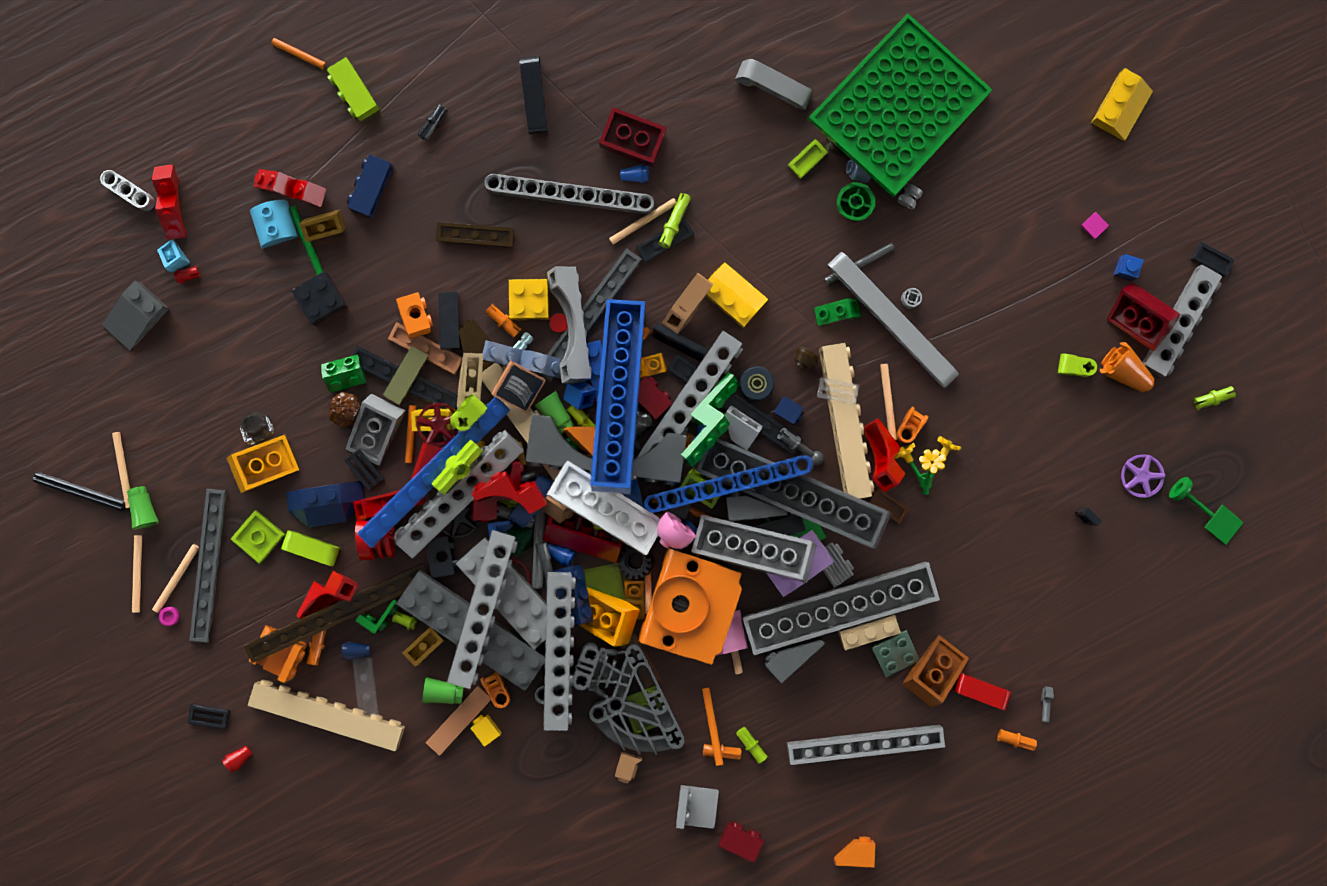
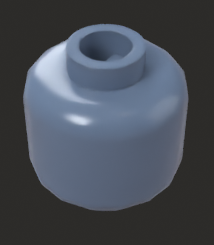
(856, 173)

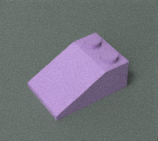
(820, 561)

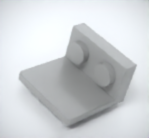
(697, 807)

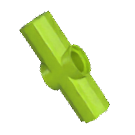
(457, 467)

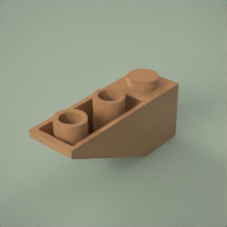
(687, 304)

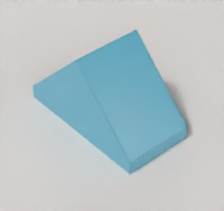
(172, 256)

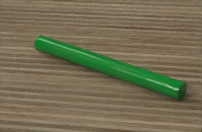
(308, 245)

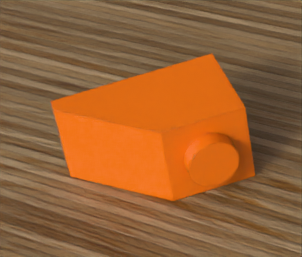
(582, 437)
(857, 853)

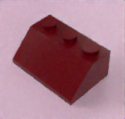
(1143, 316)

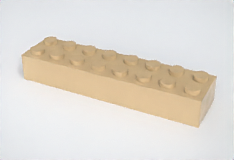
(845, 423)

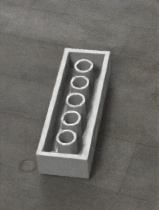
(754, 548)
(519, 600)

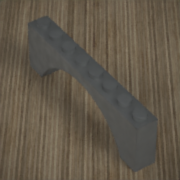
(550, 448)

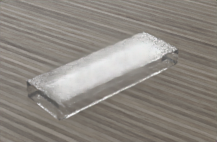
(366, 685)

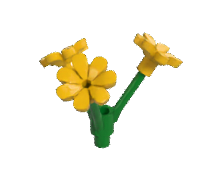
(930, 462)

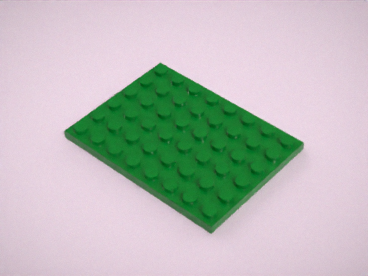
(900, 105)

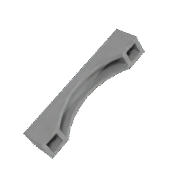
(564, 286)

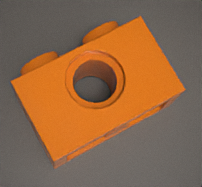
(409, 305)

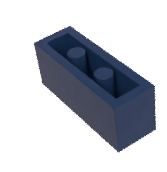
(369, 186)
(582, 610)

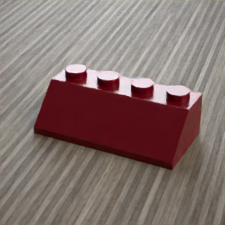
(581, 536)

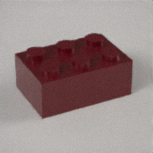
(632, 137)

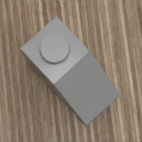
(742, 428)

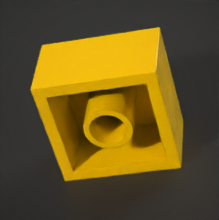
(529, 299)

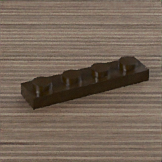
(475, 234)

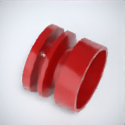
(384, 546)

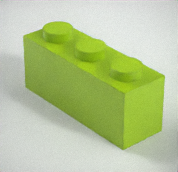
(352, 89)

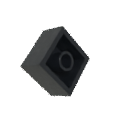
(319, 298)

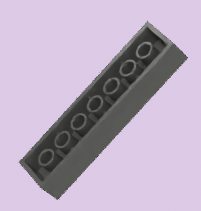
(447, 615)

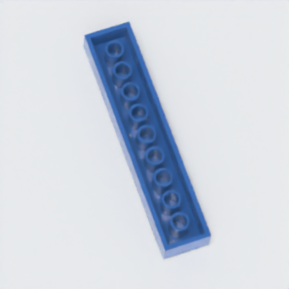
(618, 397)

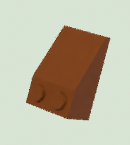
(936, 672)

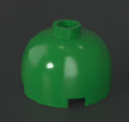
(855, 201)

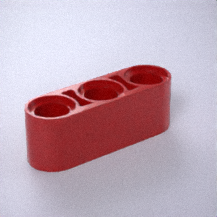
(982, 691)

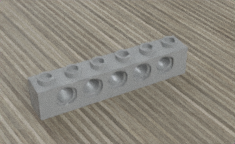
(1210, 281)

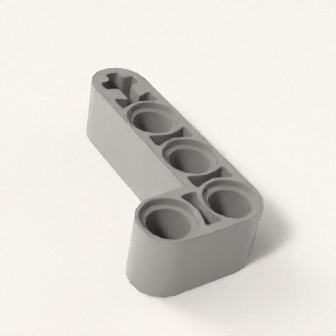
(771, 81)

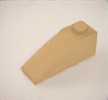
(470, 377)

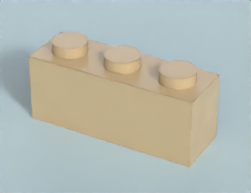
(868, 632)

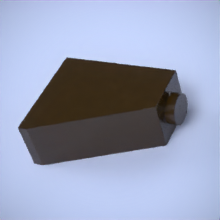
(474, 339)

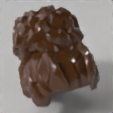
(344, 409)

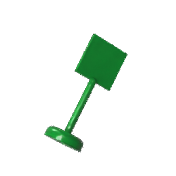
(1222, 523)

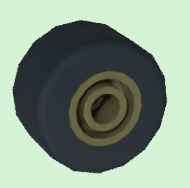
(756, 383)

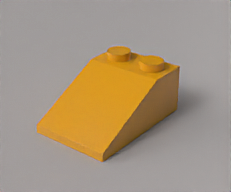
(262, 463)
(612, 618)

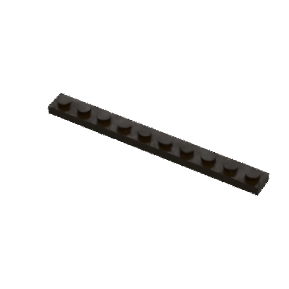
(331, 615)

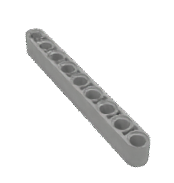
(561, 188)
(893, 319)

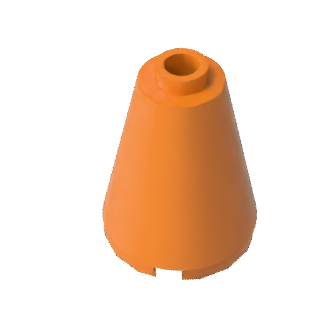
(1127, 368)

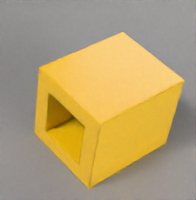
(485, 729)

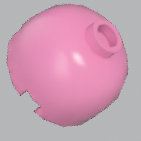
(673, 532)

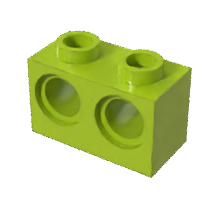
(696, 477)

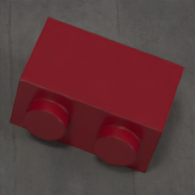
(652, 398)
(741, 841)

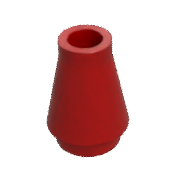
(237, 758)

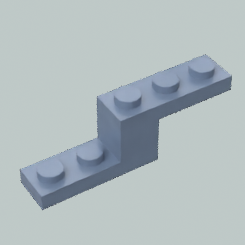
(531, 360)

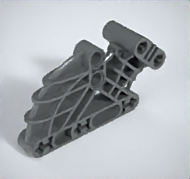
(597, 669)

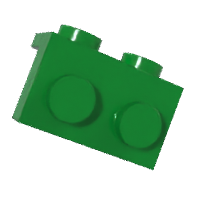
(343, 373)

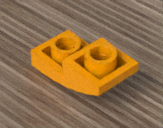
(653, 365)

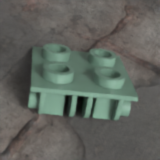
(895, 653)

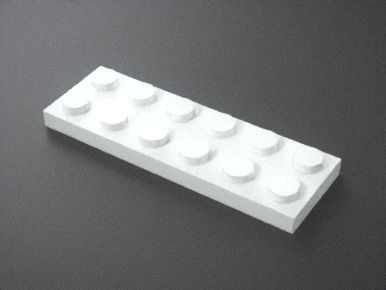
(606, 510)

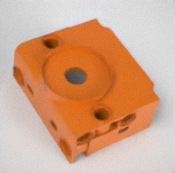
(712, 603)

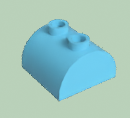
(273, 223)

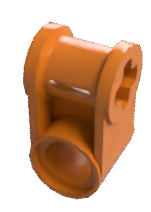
(913, 423)
(496, 688)

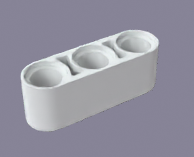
(121, 184)

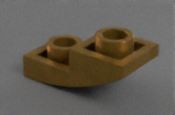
(635, 594)

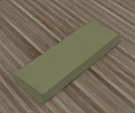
(405, 375)

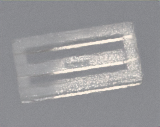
(854, 394)

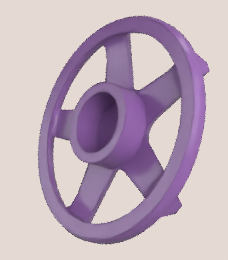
(1143, 476)

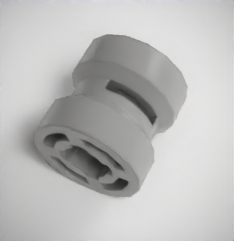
(910, 195)
(910, 301)

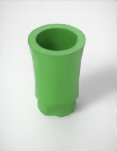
(554, 408)
(141, 508)
(441, 692)

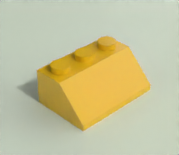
(1123, 104)
(735, 295)

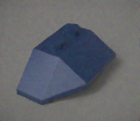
(325, 503)

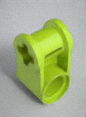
(1073, 365)
(469, 411)

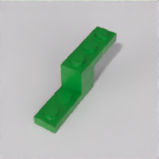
(710, 419)

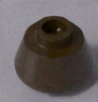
(805, 358)

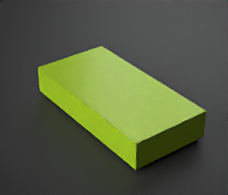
(808, 159)

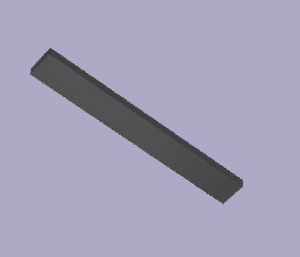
(597, 302)
(208, 565)

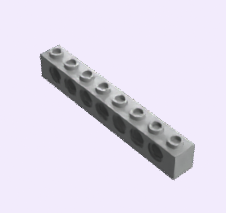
(723, 341)
(414, 544)
(457, 675)
(560, 720)
(865, 744)

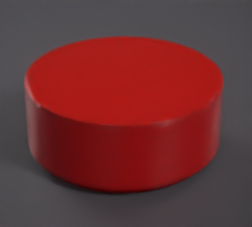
(558, 323)

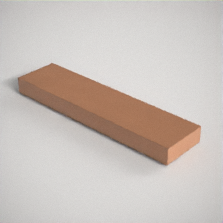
(443, 358)
(458, 720)

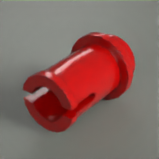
(186, 274)

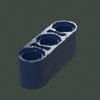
(519, 514)

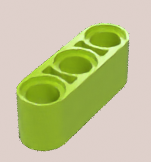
(310, 548)

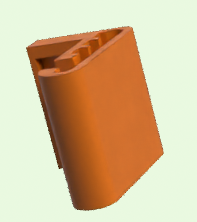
(284, 661)

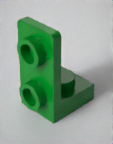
(837, 311)
(368, 620)

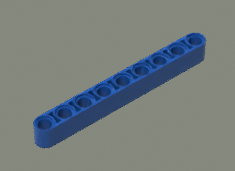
(719, 487)

